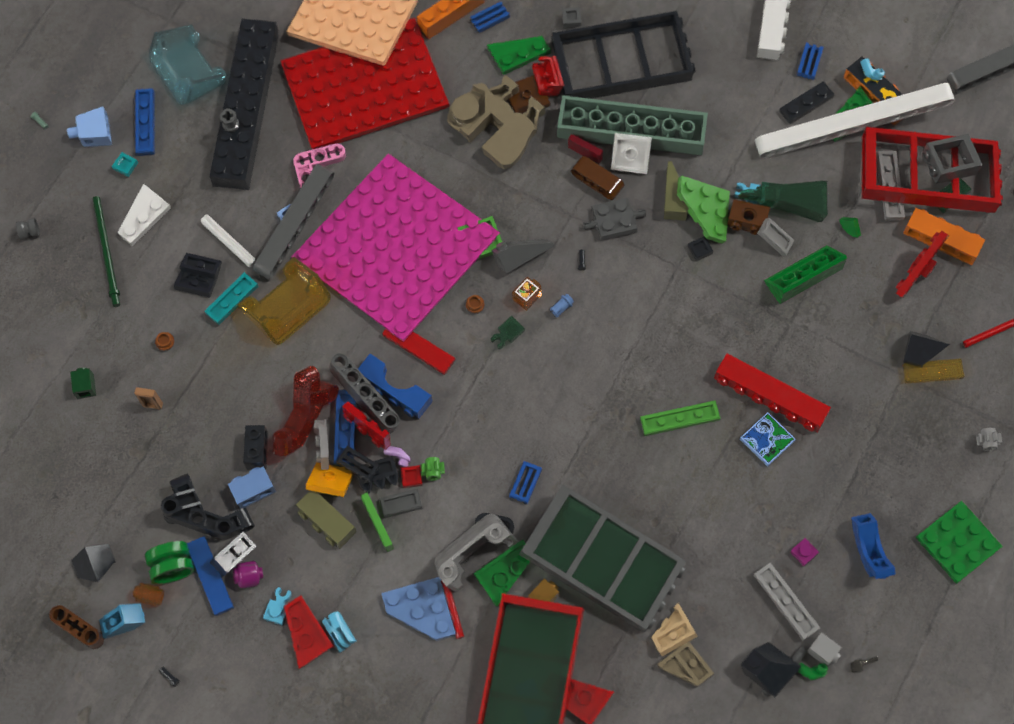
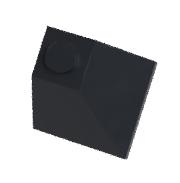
(769, 668)

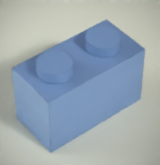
(251, 487)

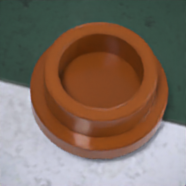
(475, 304)
(164, 341)

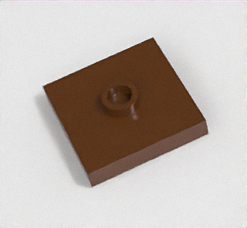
(527, 89)

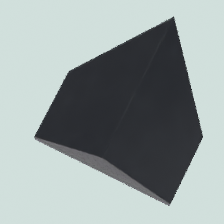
(922, 348)
(93, 562)

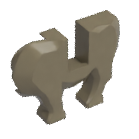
(483, 106)

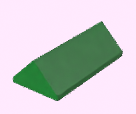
(805, 273)

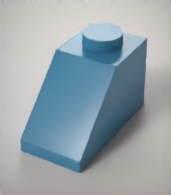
(122, 620)

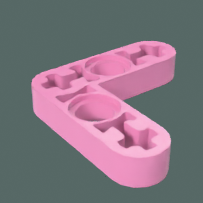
(308, 167)

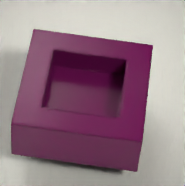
(804, 552)

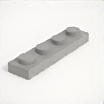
(890, 176)
(786, 601)

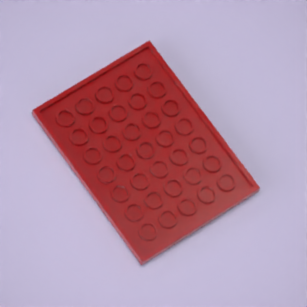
(353, 97)

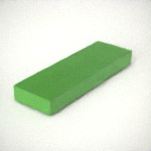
(377, 522)

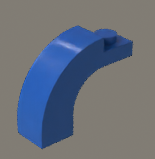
(870, 547)

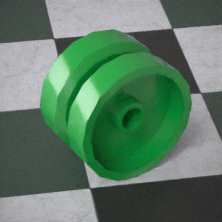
(169, 562)

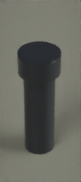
(581, 266)
(174, 681)

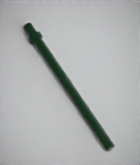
(113, 293)

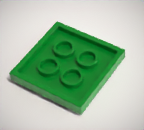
(959, 542)

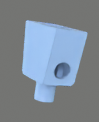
(92, 128)

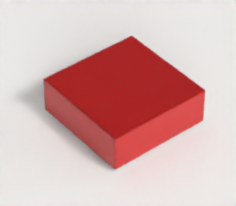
(411, 476)

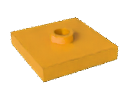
(331, 481)

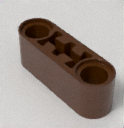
(597, 178)
(70, 617)

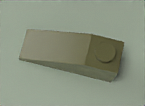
(674, 208)

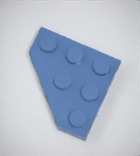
(422, 608)

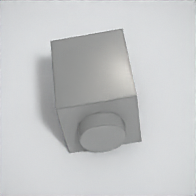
(825, 650)

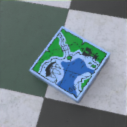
(767, 439)

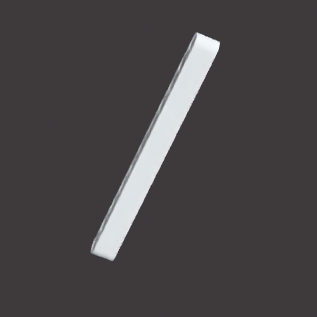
(854, 120)

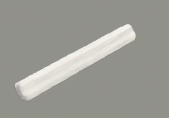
(228, 241)

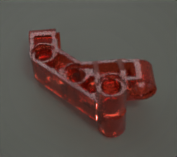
(308, 400)

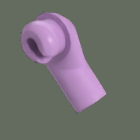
(397, 452)

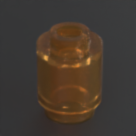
(148, 594)

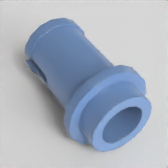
(565, 302)

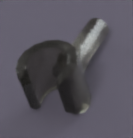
(857, 665)

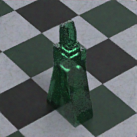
(802, 199)

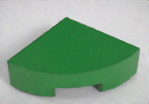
(851, 226)

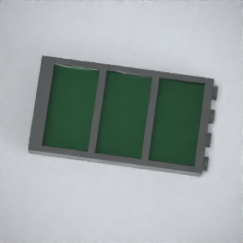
(603, 558)

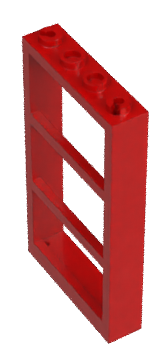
(923, 197)

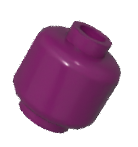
(247, 574)

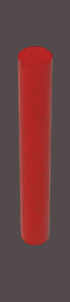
(989, 333)
(453, 611)

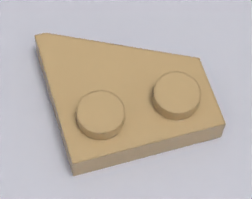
(673, 632)

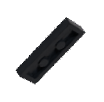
(806, 102)

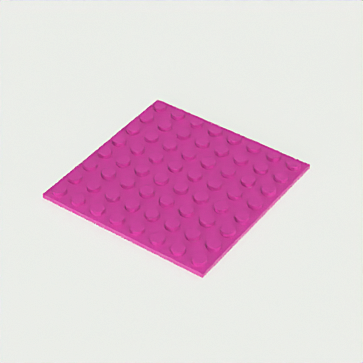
(396, 246)

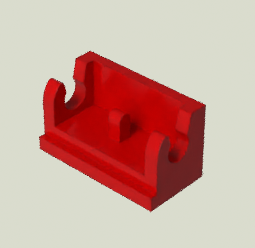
(548, 76)

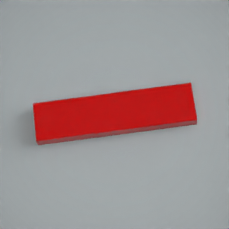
(423, 350)

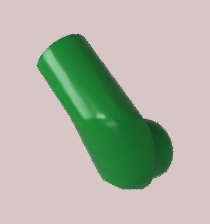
(814, 672)

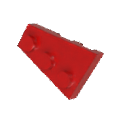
(379, 437)
(306, 632)

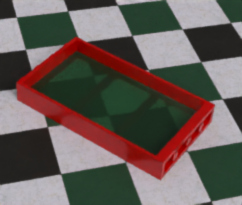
(531, 662)

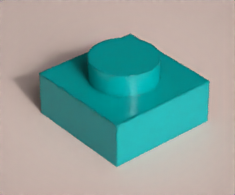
(125, 164)

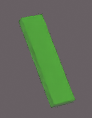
(680, 418)

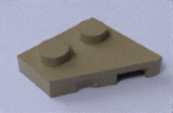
(687, 665)

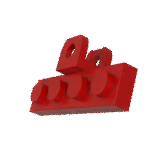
(923, 264)

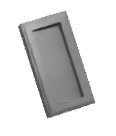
(775, 236)

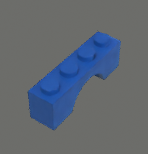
(412, 400)

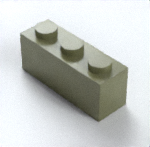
(325, 519)

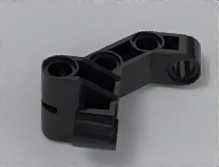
(188, 506)

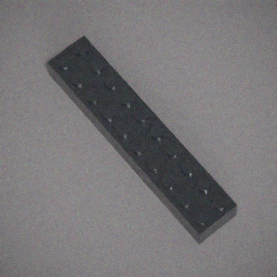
(246, 96)

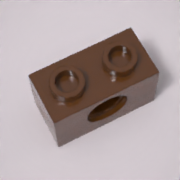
(745, 209)

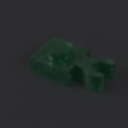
(509, 330)

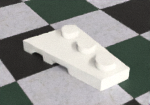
(142, 215)

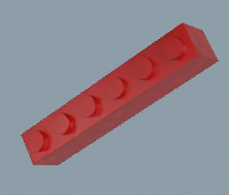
(772, 393)

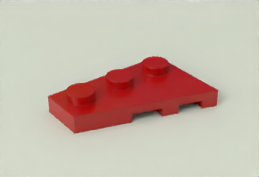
(587, 700)

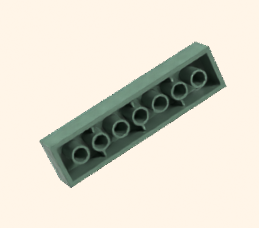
(600, 119)

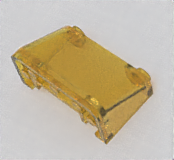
(288, 304)

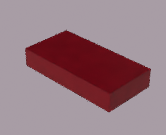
(585, 148)

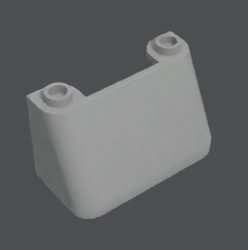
(487, 529)

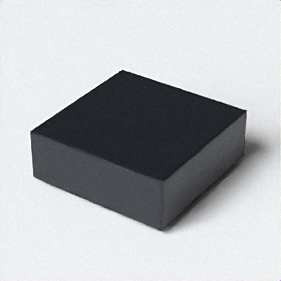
(700, 248)

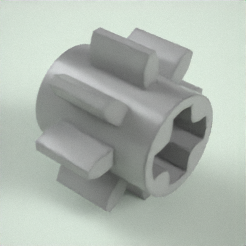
(989, 439)

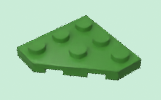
(706, 206)

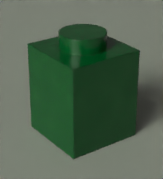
(83, 383)

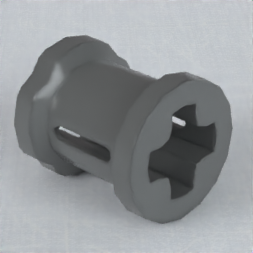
(229, 120)

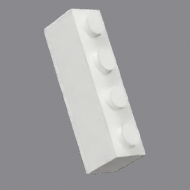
(773, 29)

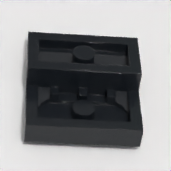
(197, 275)

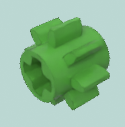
(432, 468)

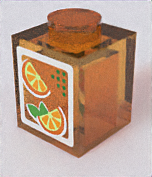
(527, 293)

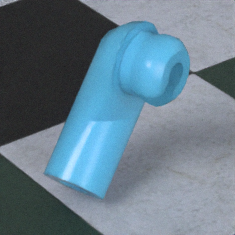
(875, 74)

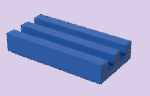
(488, 14)
(813, 49)
(520, 497)

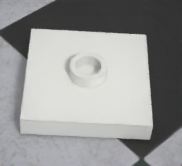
(631, 153)

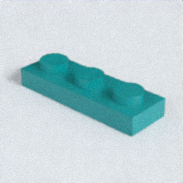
(230, 298)

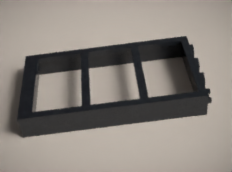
(616, 28)

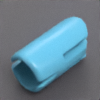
(339, 631)

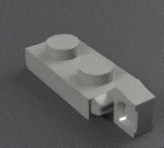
(320, 429)

